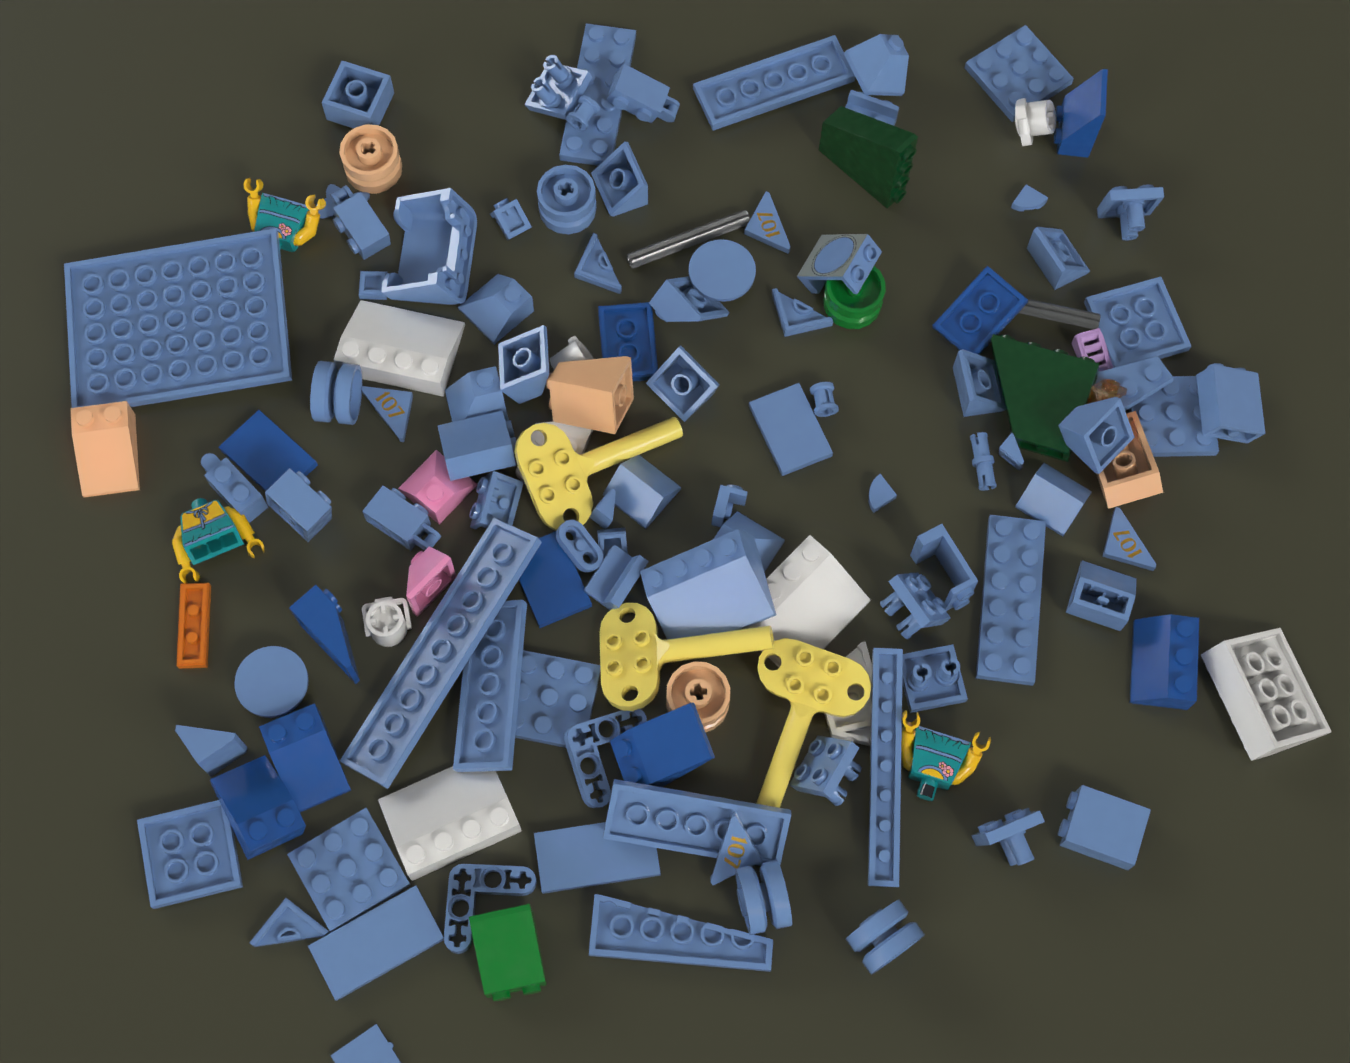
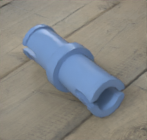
(983, 461)

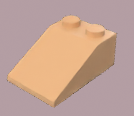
(105, 448)
(1132, 472)

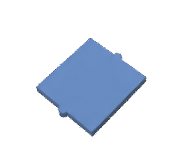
(367, 1048)

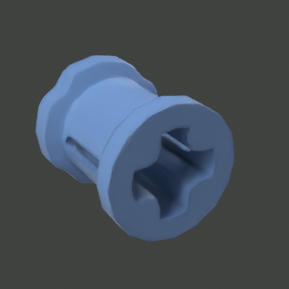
(582, 113)
(824, 399)

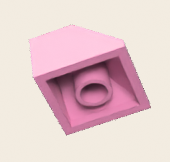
(433, 490)
(427, 578)

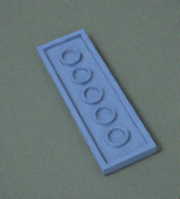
(602, 54)
(773, 82)
(1011, 600)
(491, 695)
(690, 820)

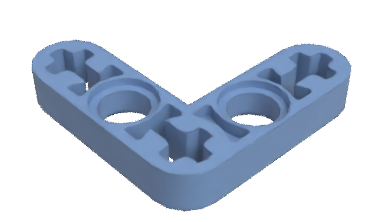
(590, 750)
(477, 886)

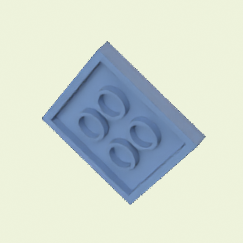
(1018, 70)
(1139, 322)
(1174, 421)
(554, 697)
(189, 854)
(348, 870)

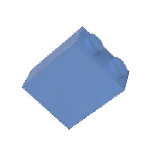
(1230, 403)
(477, 445)
(1104, 827)

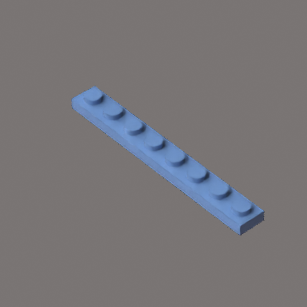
(885, 767)

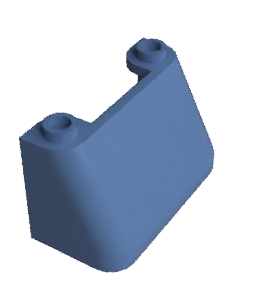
(434, 248)

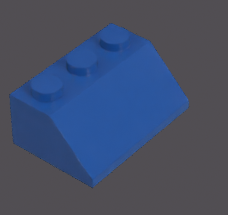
(1165, 661)

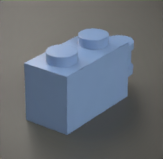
(642, 96)
(359, 223)
(233, 487)
(400, 519)

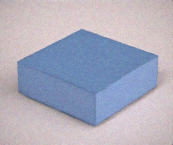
(371, 285)

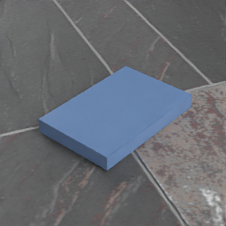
(790, 429)

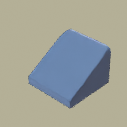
(1010, 452)
(604, 510)
(611, 537)

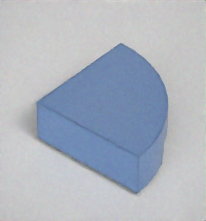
(1029, 199)
(880, 493)

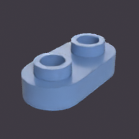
(580, 545)

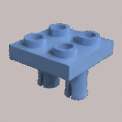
(557, 89)
(1130, 207)
(915, 593)
(932, 679)
(825, 766)
(1010, 834)

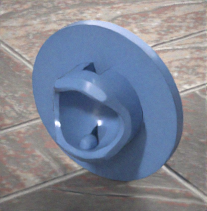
(722, 270)
(271, 681)

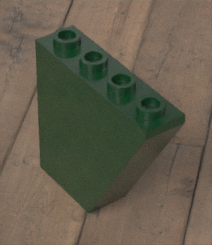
(870, 153)
(1041, 391)

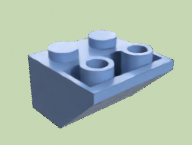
(1102, 596)

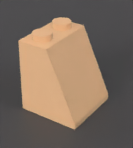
(591, 393)

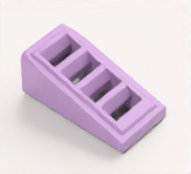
(1092, 336)

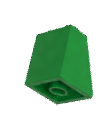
(508, 952)

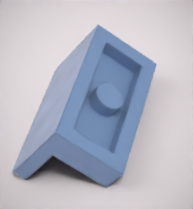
(615, 577)

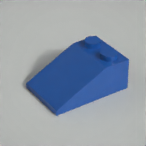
(1081, 116)
(321, 619)
(663, 747)
(305, 757)
(258, 807)

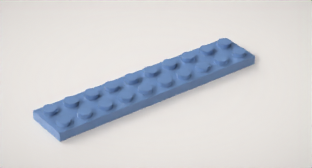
(440, 653)

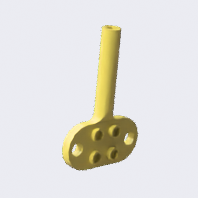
(559, 475)
(635, 654)
(812, 684)

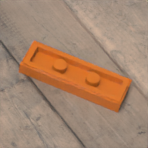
(193, 625)

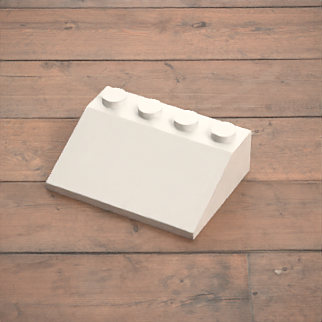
(400, 347)
(812, 597)
(1265, 693)
(447, 818)

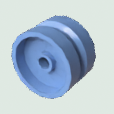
(566, 199)
(336, 392)
(763, 897)
(886, 938)

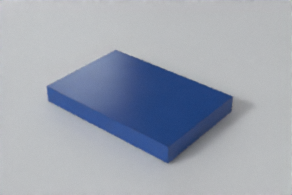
(980, 312)
(630, 333)
(265, 451)
(553, 584)

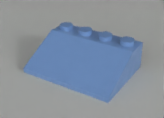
(710, 588)

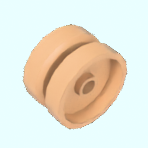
(371, 158)
(703, 681)

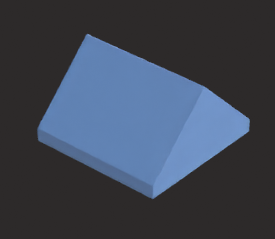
(621, 181)
(1056, 256)
(683, 383)
(977, 384)
(641, 490)
(1053, 499)
(211, 748)

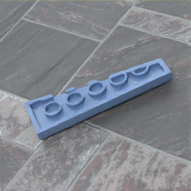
(656, 936)

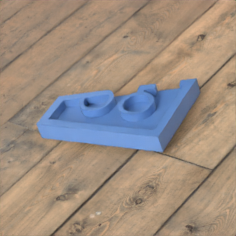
(1139, 378)

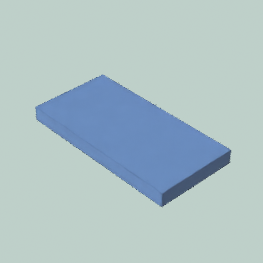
(582, 859)
(376, 943)

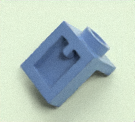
(510, 218)
(726, 498)

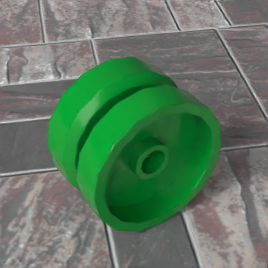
(851, 309)

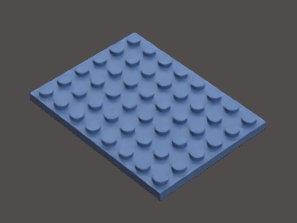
(177, 321)

